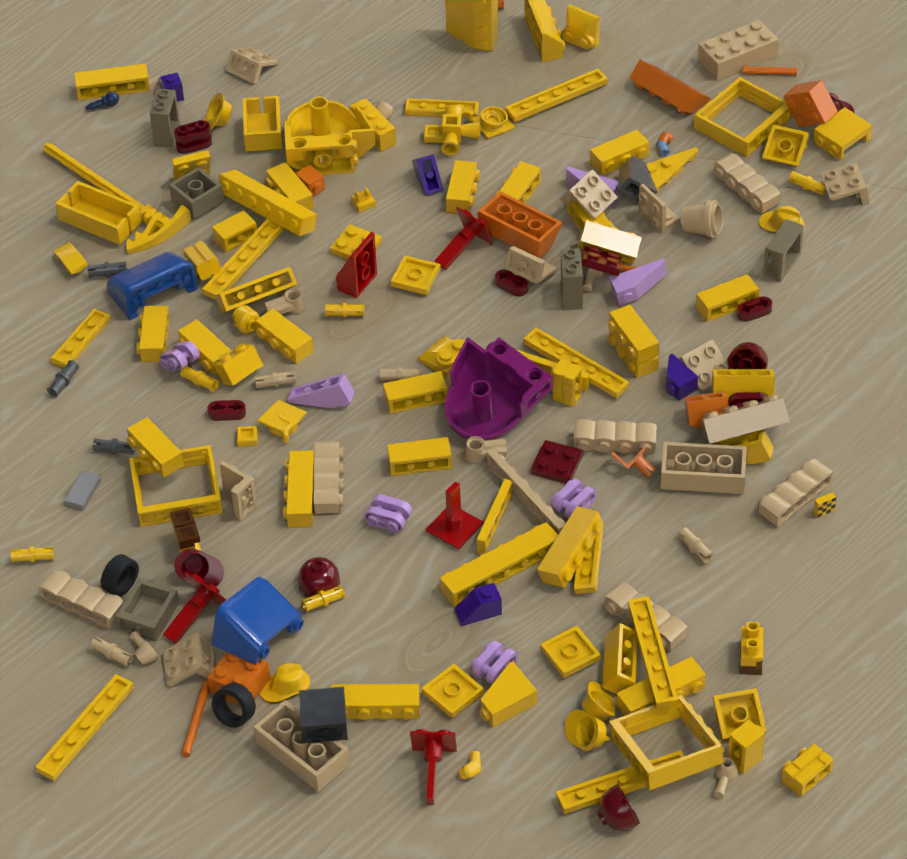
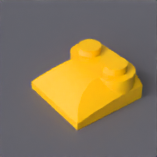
(581, 28)
(785, 145)
(442, 355)
(736, 708)

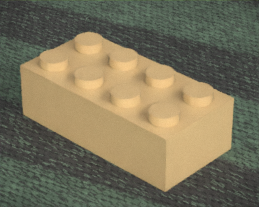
(738, 49)
(744, 420)
(703, 467)
(312, 762)

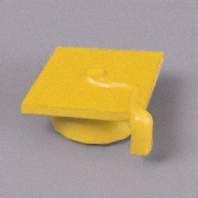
(492, 121)
(282, 419)

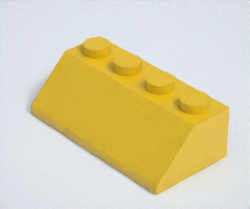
(544, 30)

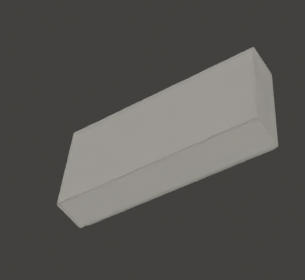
(82, 490)

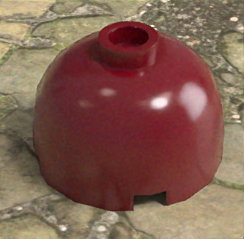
(747, 356)
(317, 575)
(617, 810)

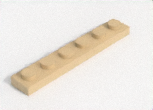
(523, 492)

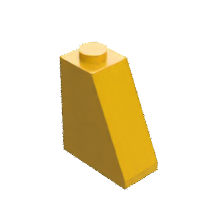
(507, 696)

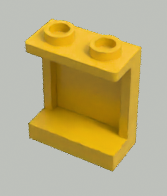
(842, 132)

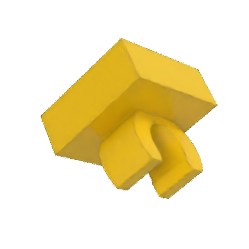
(363, 200)

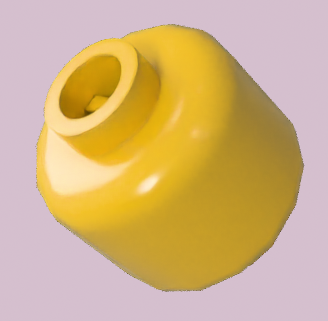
(244, 318)

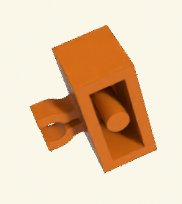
(698, 405)

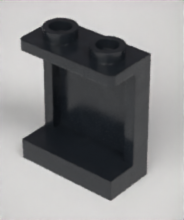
(323, 715)

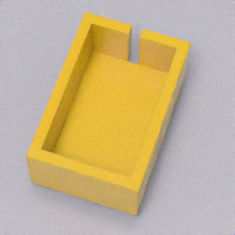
(264, 129)
(633, 341)

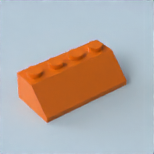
(668, 88)
(520, 224)

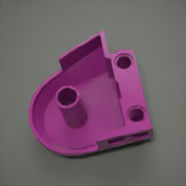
(492, 389)

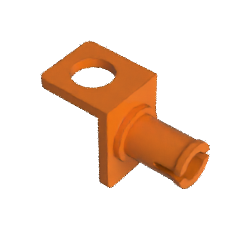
(638, 461)

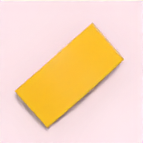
(71, 258)

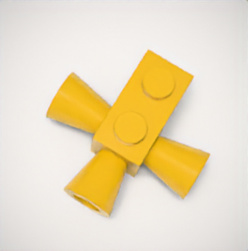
(451, 130)

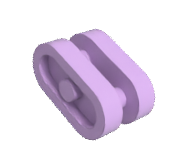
(179, 356)
(573, 495)
(388, 513)
(493, 661)

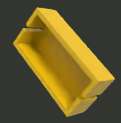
(98, 212)

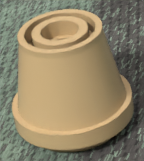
(703, 218)

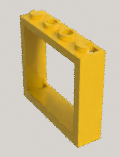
(753, 93)
(199, 506)
(650, 717)

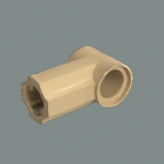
(290, 302)
(477, 448)

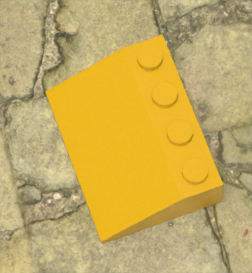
(473, 22)

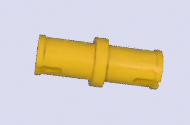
(807, 183)
(344, 310)
(199, 378)
(32, 554)
(323, 598)

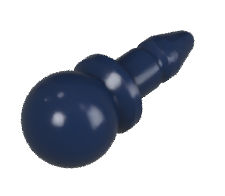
(110, 98)

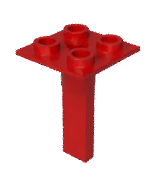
(471, 228)
(454, 524)
(193, 608)
(432, 744)

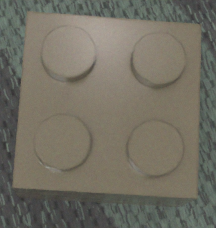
(196, 192)

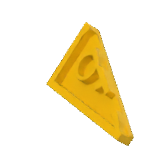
(666, 168)

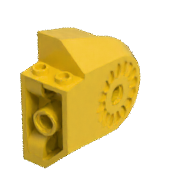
(327, 136)

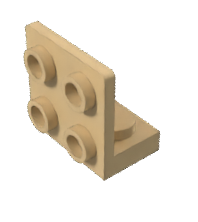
(248, 63)
(845, 182)
(591, 194)
(656, 211)
(528, 265)
(702, 361)
(241, 489)
(187, 658)

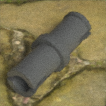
(106, 269)
(63, 378)
(112, 446)

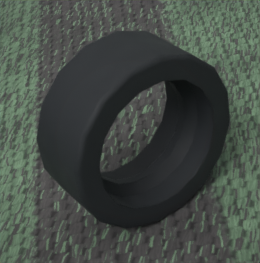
(119, 575)
(223, 712)

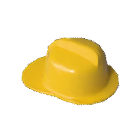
(218, 111)
(773, 220)
(285, 683)
(598, 702)
(585, 730)

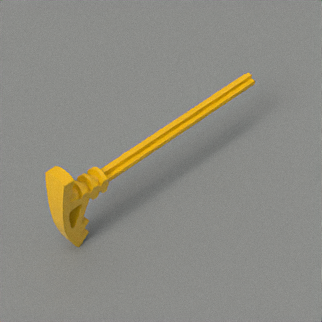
(158, 225)

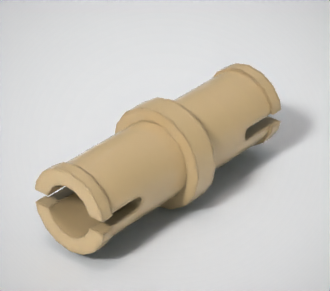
(398, 374)
(275, 379)
(695, 545)
(111, 651)

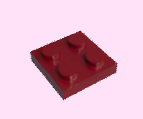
(601, 261)
(557, 462)

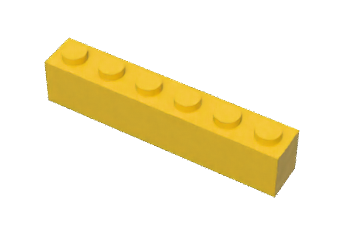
(268, 202)
(498, 563)

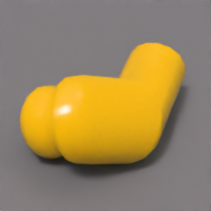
(472, 768)

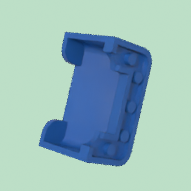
(144, 280)
(252, 619)

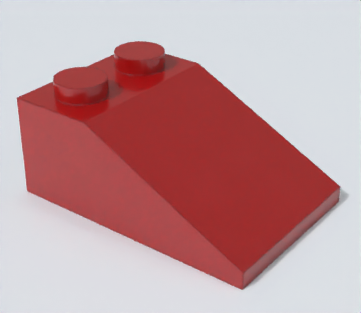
(359, 268)

